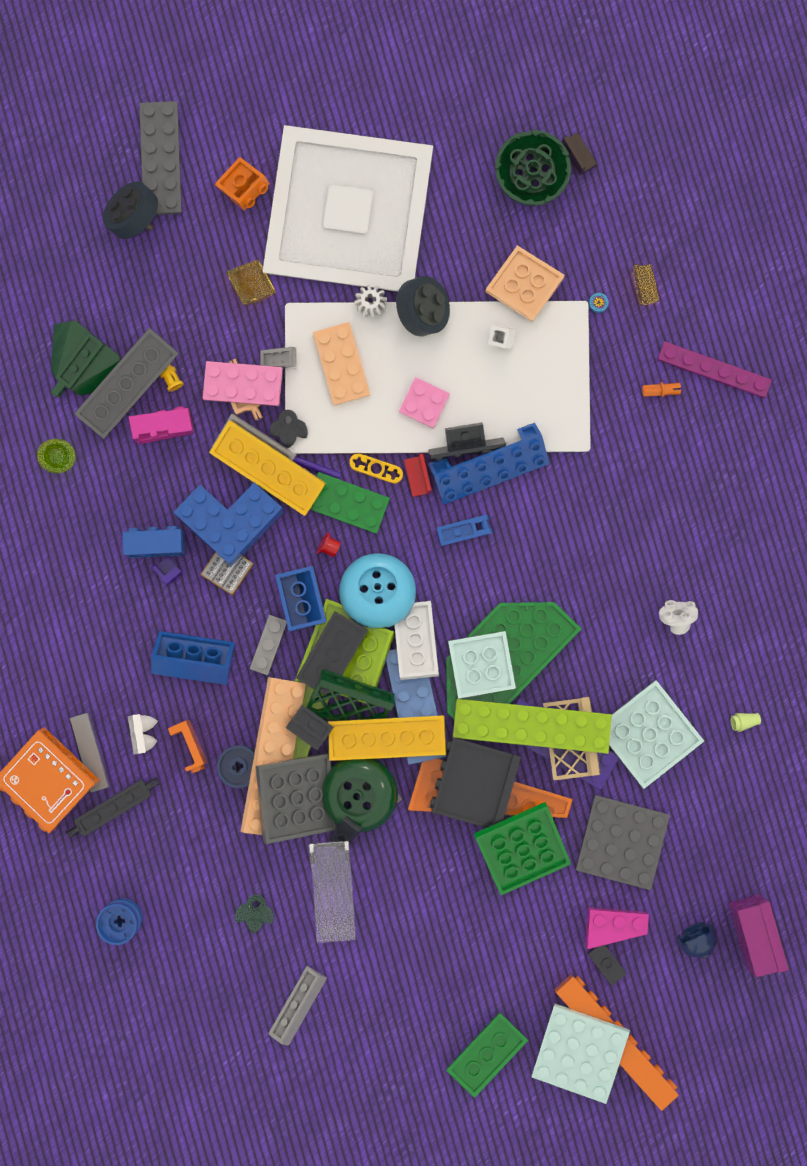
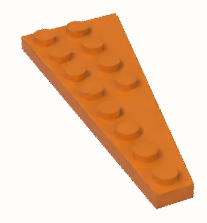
(521, 798)

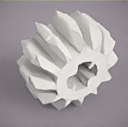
(363, 302)

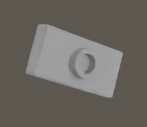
(278, 357)

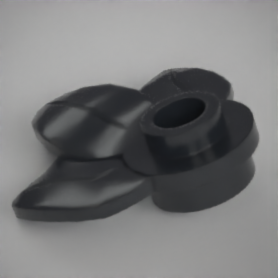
(288, 431)

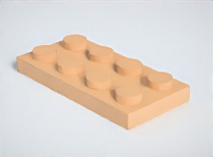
(341, 363)

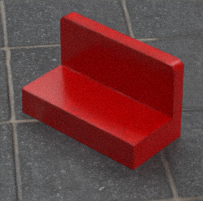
(417, 476)

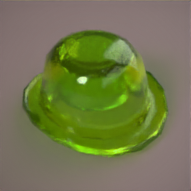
(56, 455)

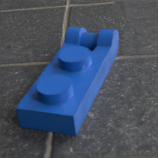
(463, 530)

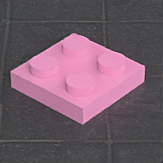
(424, 402)

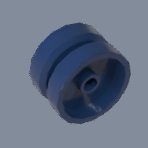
(227, 766)

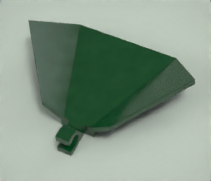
(79, 359)

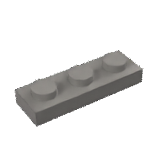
(268, 645)

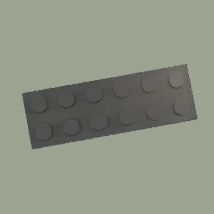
(161, 154)
(126, 383)

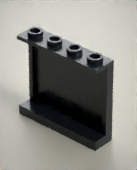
(475, 783)

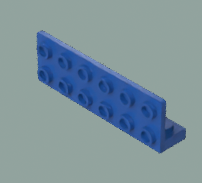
(491, 467)

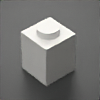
(501, 336)

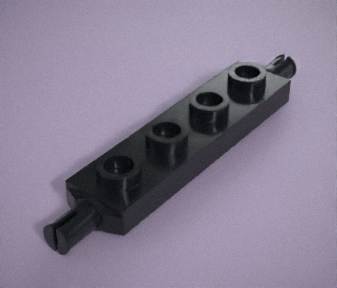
(112, 807)

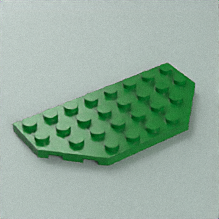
(534, 638)

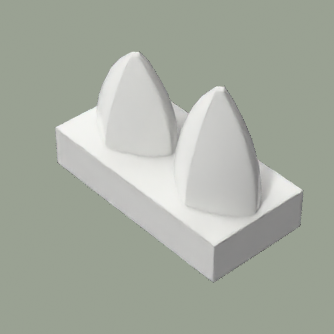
(138, 725)

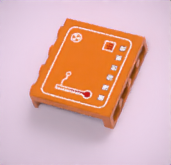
(46, 780)

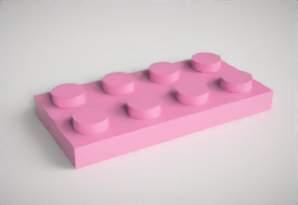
(242, 383)

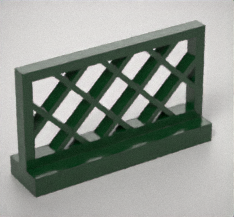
(355, 691)

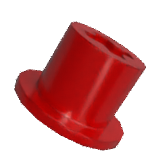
(328, 545)

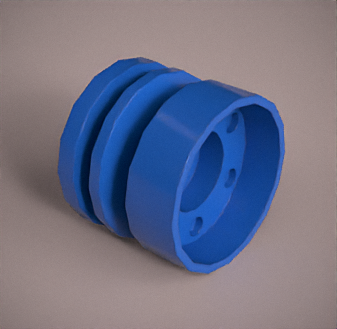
(112, 929)

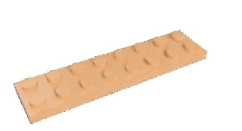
(273, 740)

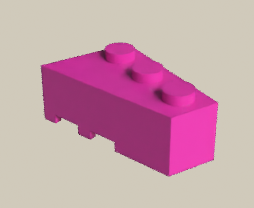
(161, 425)
(613, 925)

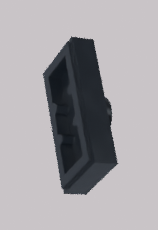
(346, 831)
(607, 964)

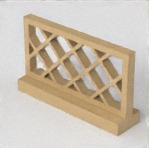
(591, 757)

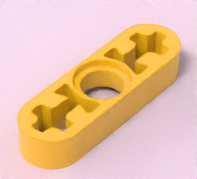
(364, 458)

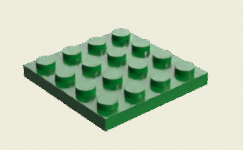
(522, 848)

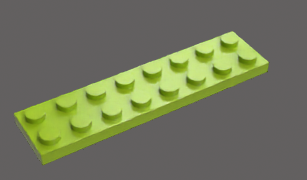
(532, 726)

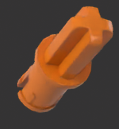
(661, 389)

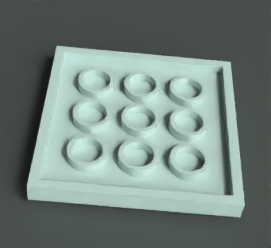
(651, 734)
(580, 1053)

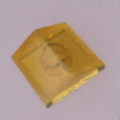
(251, 283)

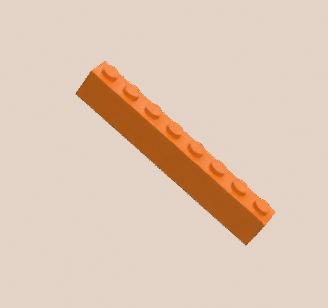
(633, 1060)

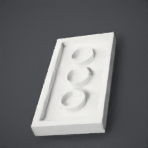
(417, 643)

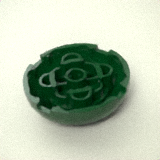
(546, 151)
(381, 796)

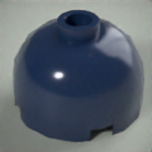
(698, 940)

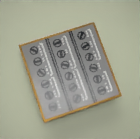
(224, 576)

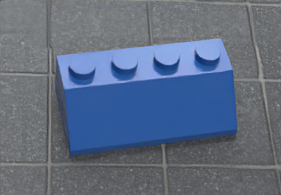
(192, 657)

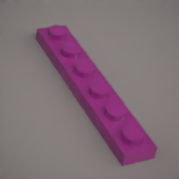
(714, 369)

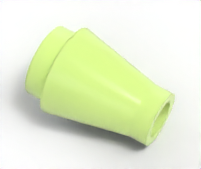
(743, 721)

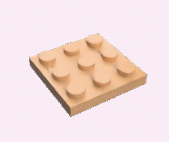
(525, 283)

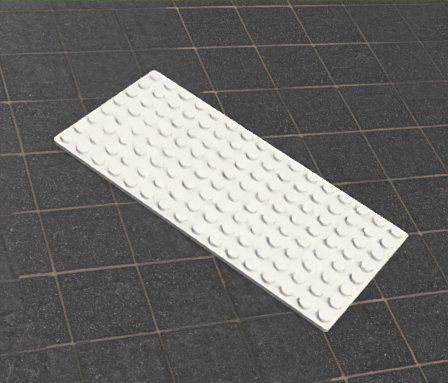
(504, 388)

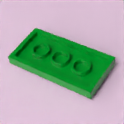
(350, 504)
(487, 1054)

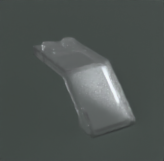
(332, 891)

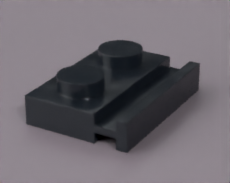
(309, 727)

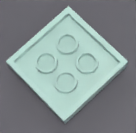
(481, 664)

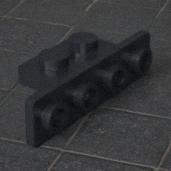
(465, 440)

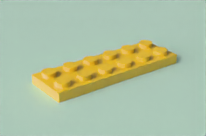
(267, 468)
(387, 738)

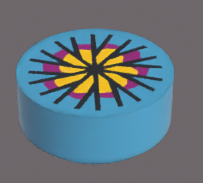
(598, 303)

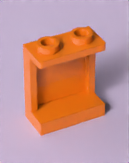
(193, 745)

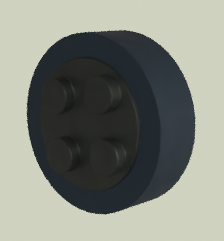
(130, 210)
(423, 306)

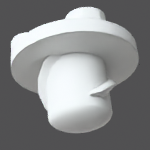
(678, 615)

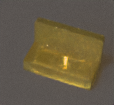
(645, 284)

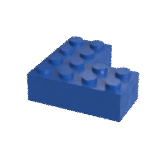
(233, 530)

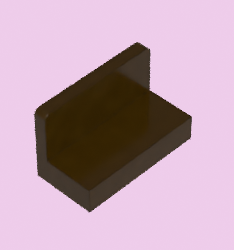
(579, 153)

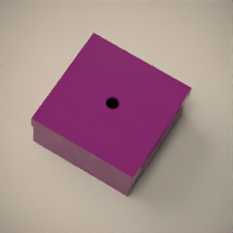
(758, 935)

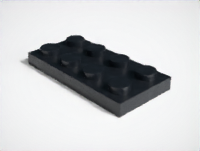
(332, 650)

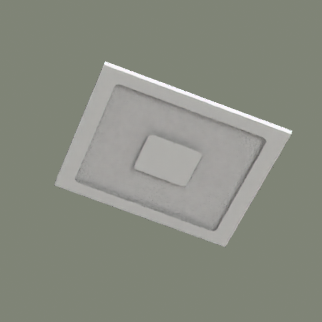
(347, 208)

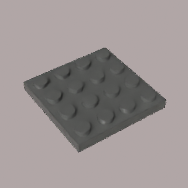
(292, 798)
(622, 842)

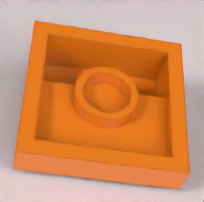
(242, 184)

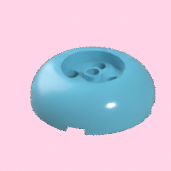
(362, 606)

